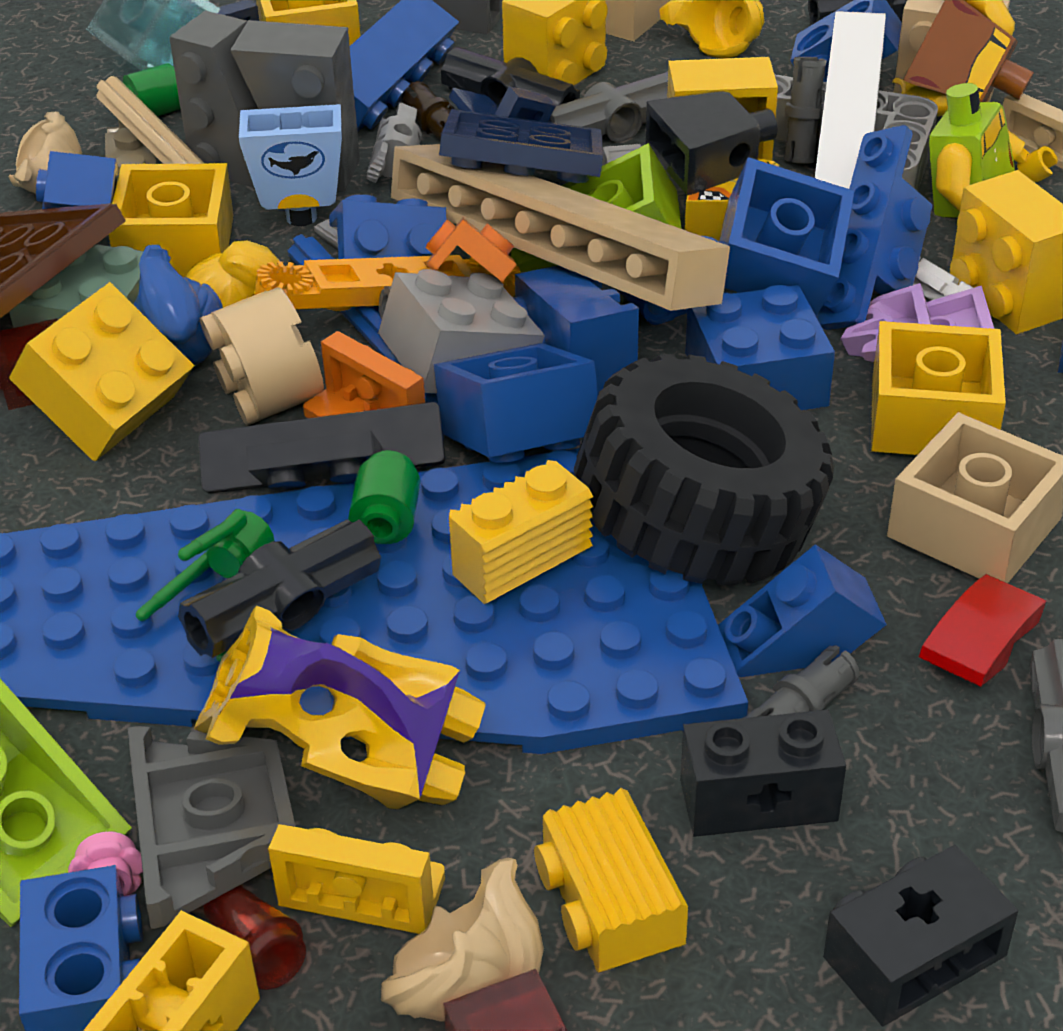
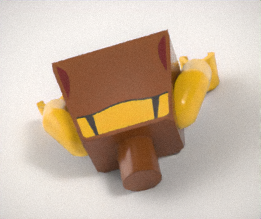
(967, 45)

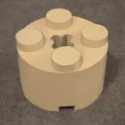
(263, 355)

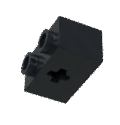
(762, 772)
(918, 933)

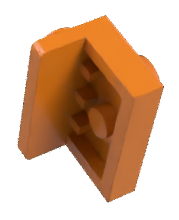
(484, 246)
(361, 380)

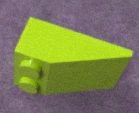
(630, 182)
(43, 804)

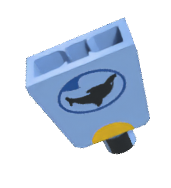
(293, 157)

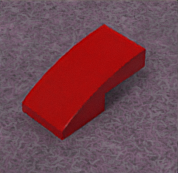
(981, 629)

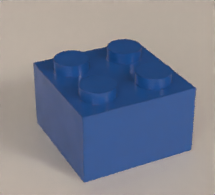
(785, 231)
(767, 335)
(516, 400)

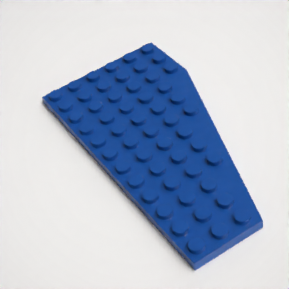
(560, 661)

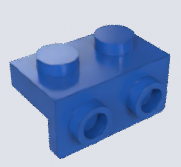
(384, 229)

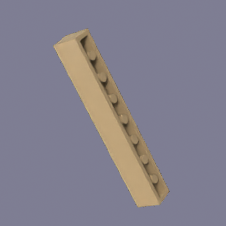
(569, 228)

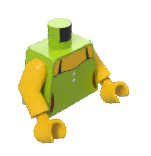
(974, 146)

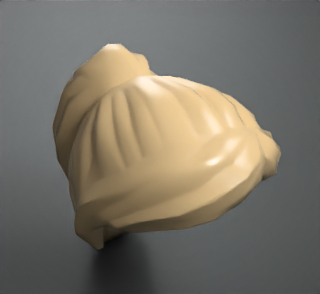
(35, 147)
(467, 948)

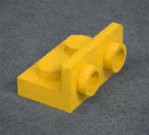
(355, 878)

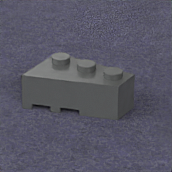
(302, 68)
(212, 90)

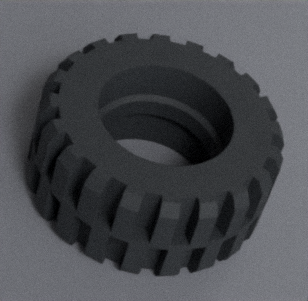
(703, 469)

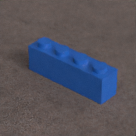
(396, 53)

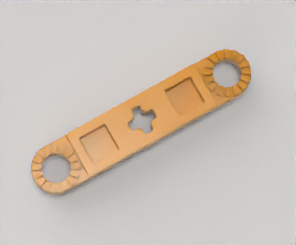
(357, 281)

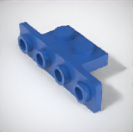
(882, 232)

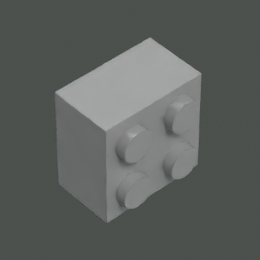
(451, 318)

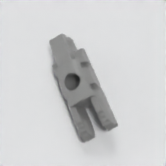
(392, 132)

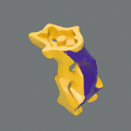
(380, 699)

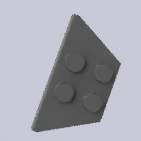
(204, 816)

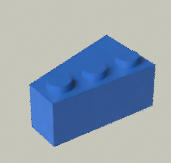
(580, 317)

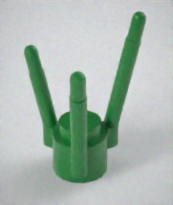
(225, 551)

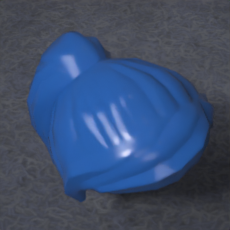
(175, 303)

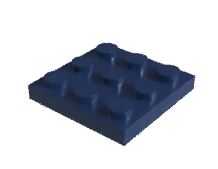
(522, 145)

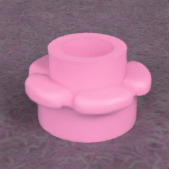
(107, 850)

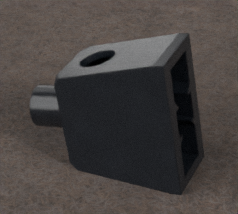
(705, 137)

